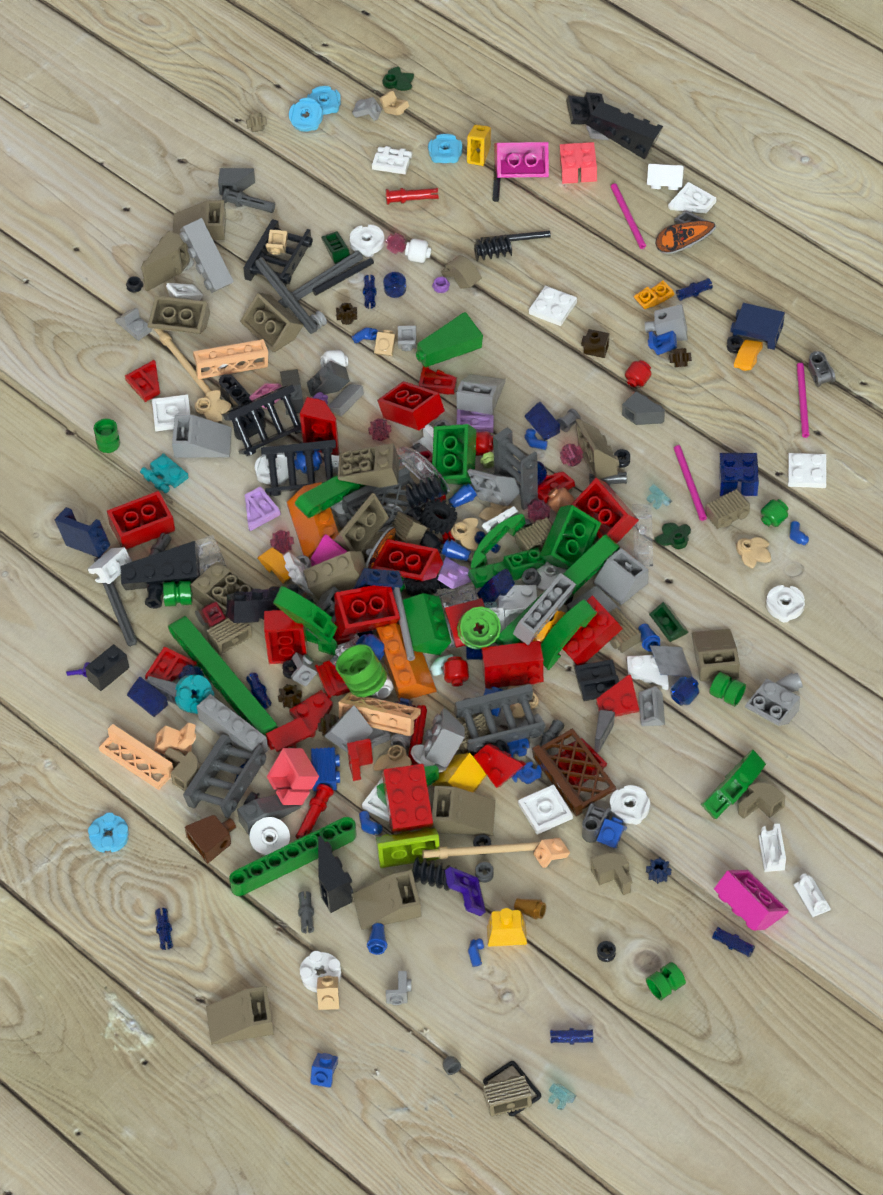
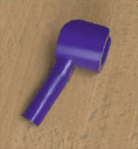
(79, 671)

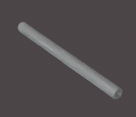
(404, 625)

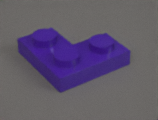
(469, 887)

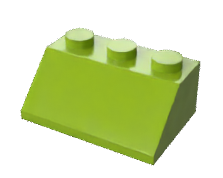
(405, 847)

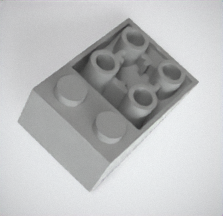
(479, 393)
(200, 437)

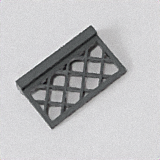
(358, 497)

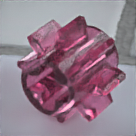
(396, 243)
(379, 429)
(571, 454)
(538, 510)
(282, 541)

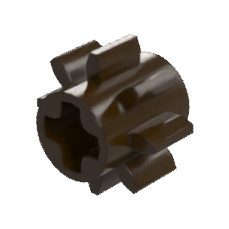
(346, 313)
(680, 357)
(289, 696)
(327, 723)

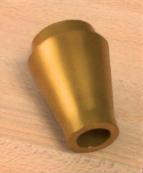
(531, 907)

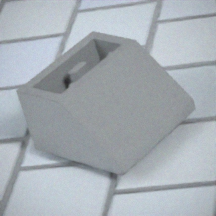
(494, 487)
(622, 576)
(774, 703)
(443, 738)

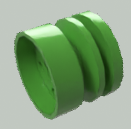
(483, 617)
(361, 670)

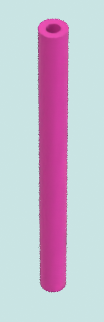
(628, 216)
(803, 400)
(690, 483)

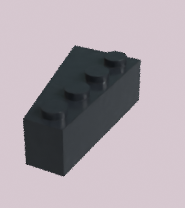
(624, 129)
(167, 566)

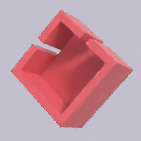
(578, 156)
(292, 776)

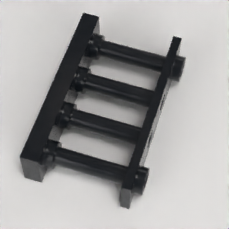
(260, 250)
(252, 408)
(289, 452)

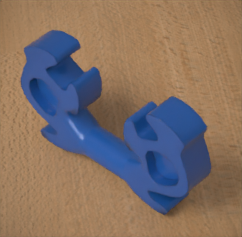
(526, 774)

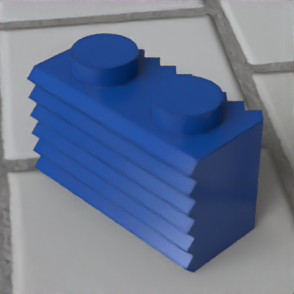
(325, 763)

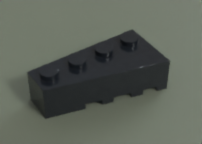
(250, 606)

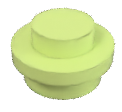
(487, 460)

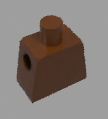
(210, 836)

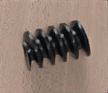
(492, 247)
(425, 491)
(430, 873)

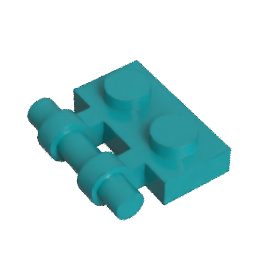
(168, 470)

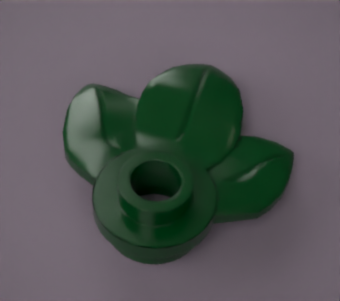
(398, 80)
(674, 535)

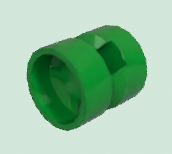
(106, 435)
(177, 593)
(725, 687)
(665, 981)

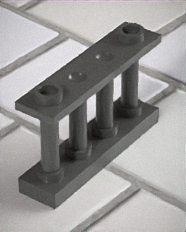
(504, 463)
(502, 700)
(213, 764)

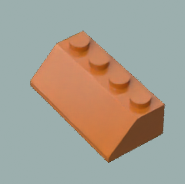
(311, 530)
(408, 677)

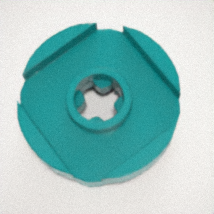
(183, 694)

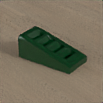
(337, 249)

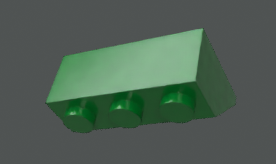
(454, 452)
(569, 537)
(427, 624)

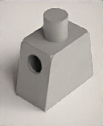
(669, 320)
(349, 728)

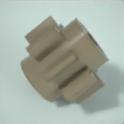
(256, 122)

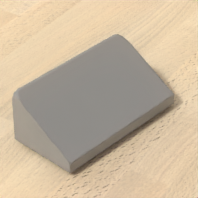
(346, 399)
(651, 707)

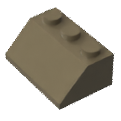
(179, 315)
(271, 322)
(596, 451)
(362, 525)
(339, 572)

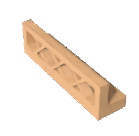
(231, 356)
(378, 716)
(138, 750)

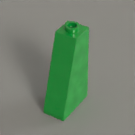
(450, 341)

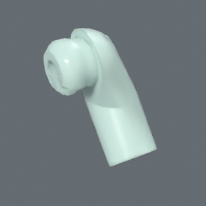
(438, 663)

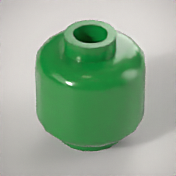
(774, 513)

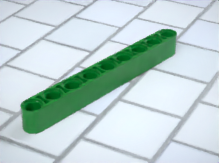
(579, 573)
(221, 675)

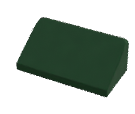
(668, 622)

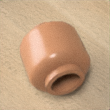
(559, 498)

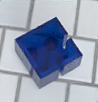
(738, 467)

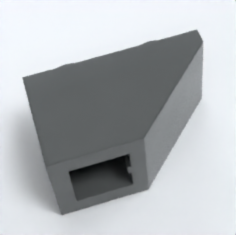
(235, 179)
(328, 379)
(642, 410)

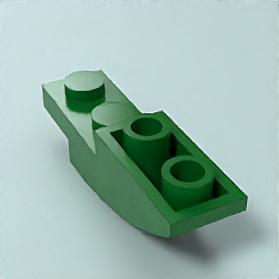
(515, 563)
(307, 613)
(734, 785)

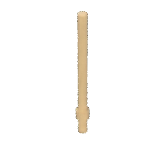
(166, 339)
(444, 852)

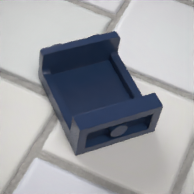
(759, 323)
(82, 537)
(379, 577)

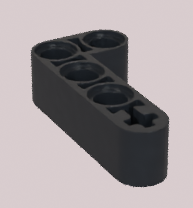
(236, 395)

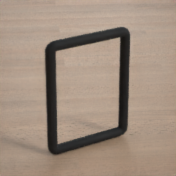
(486, 1079)

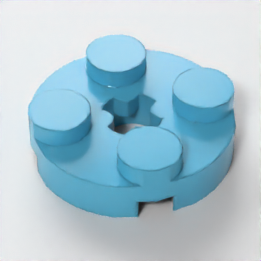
(331, 97)
(312, 121)
(453, 151)
(106, 823)

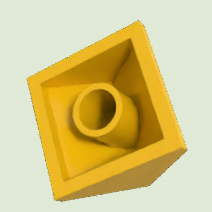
(462, 773)

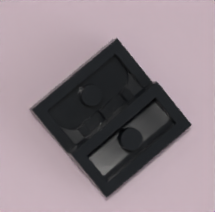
(582, 107)
(595, 678)

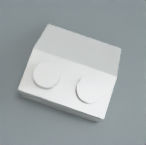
(665, 175)

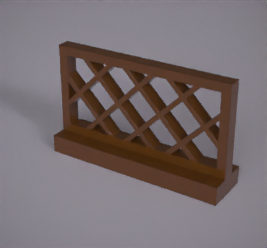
(562, 783)

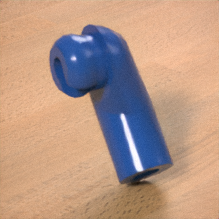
(366, 333)
(533, 441)
(796, 535)
(369, 826)
(473, 952)

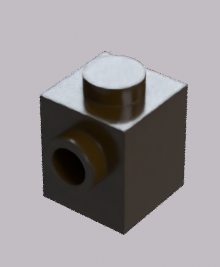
(595, 343)

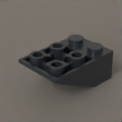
(333, 882)

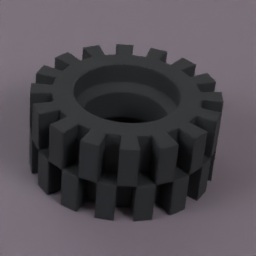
(445, 511)
(415, 587)

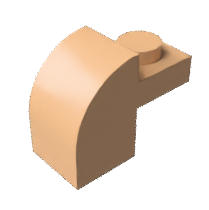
(175, 739)

